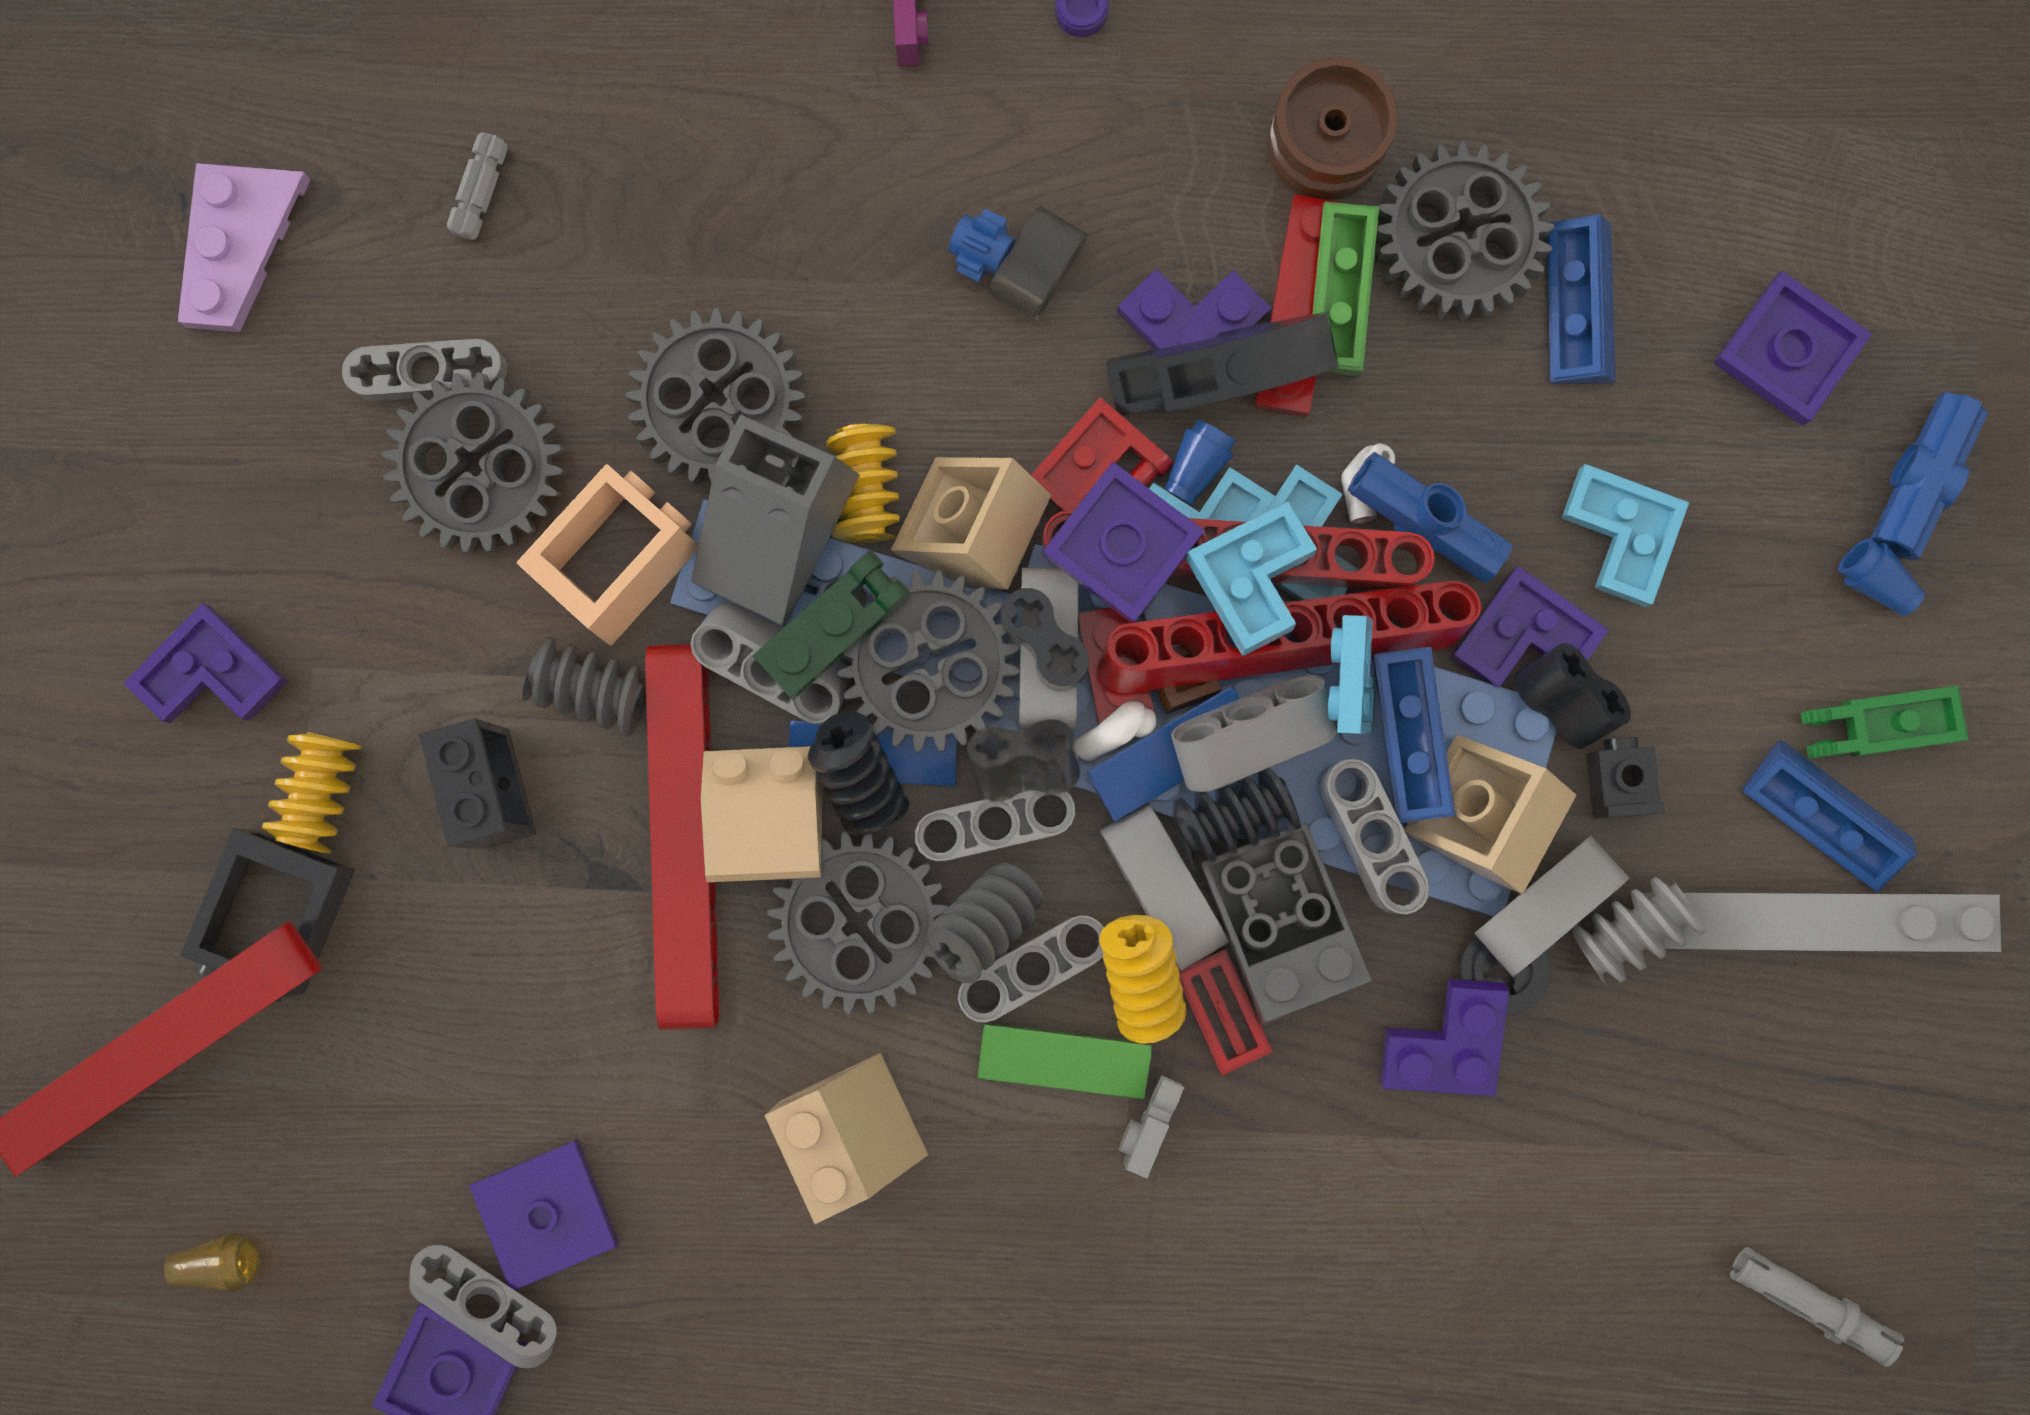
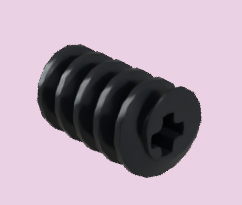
(857, 774)
(1234, 815)

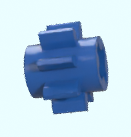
(980, 244)

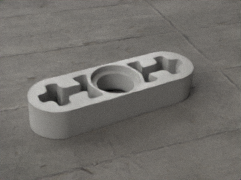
(384, 357)
(525, 1317)

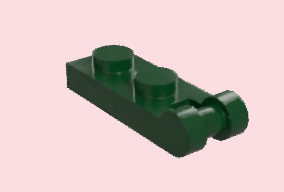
(830, 626)

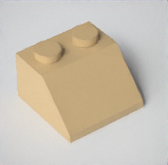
(973, 520)
(1502, 814)
(761, 815)

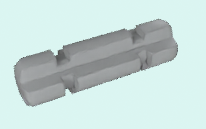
(477, 186)

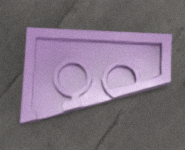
(230, 237)

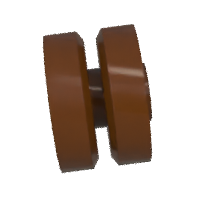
(1332, 128)

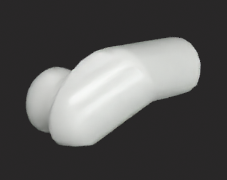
(1357, 510)
(1117, 729)

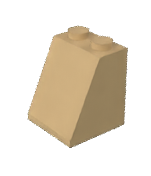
(846, 1137)

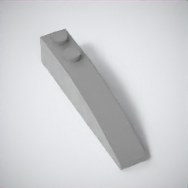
(1844, 922)

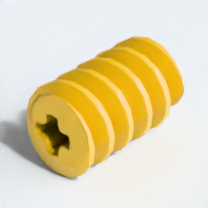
(864, 511)
(311, 791)
(1143, 978)

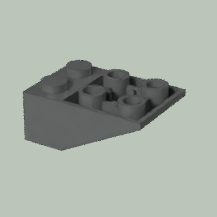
(768, 518)
(1285, 925)

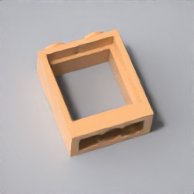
(638, 582)

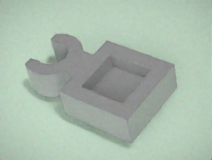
(1144, 1138)

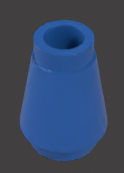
(1199, 460)
(1881, 576)

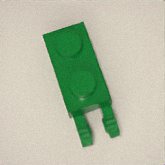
(1892, 722)

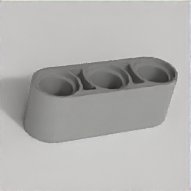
(736, 663)
(1036, 699)
(1254, 733)
(971, 840)
(1397, 852)
(1164, 884)
(1551, 906)
(1016, 991)

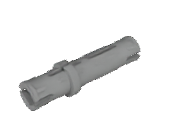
(1837, 1318)

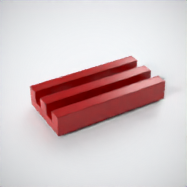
(1243, 1055)

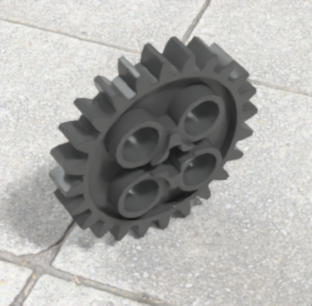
(1447, 188)
(681, 364)
(444, 423)
(949, 709)
(819, 955)

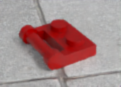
(1090, 449)

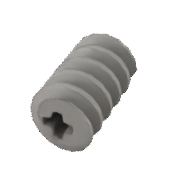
(1637, 929)

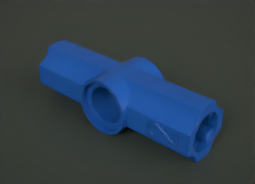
(1930, 475)
(1433, 513)

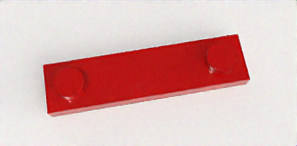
(1296, 296)

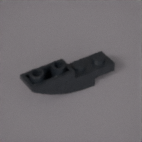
(1224, 366)

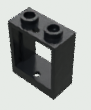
(465, 775)
(246, 845)

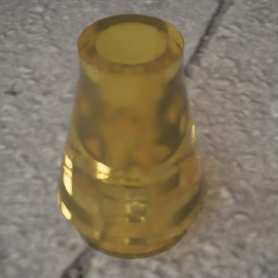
(217, 1265)

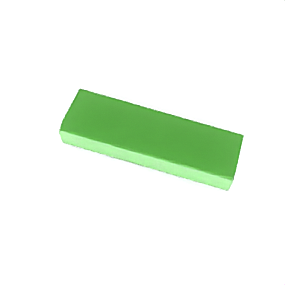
(1346, 278)
(1064, 1060)

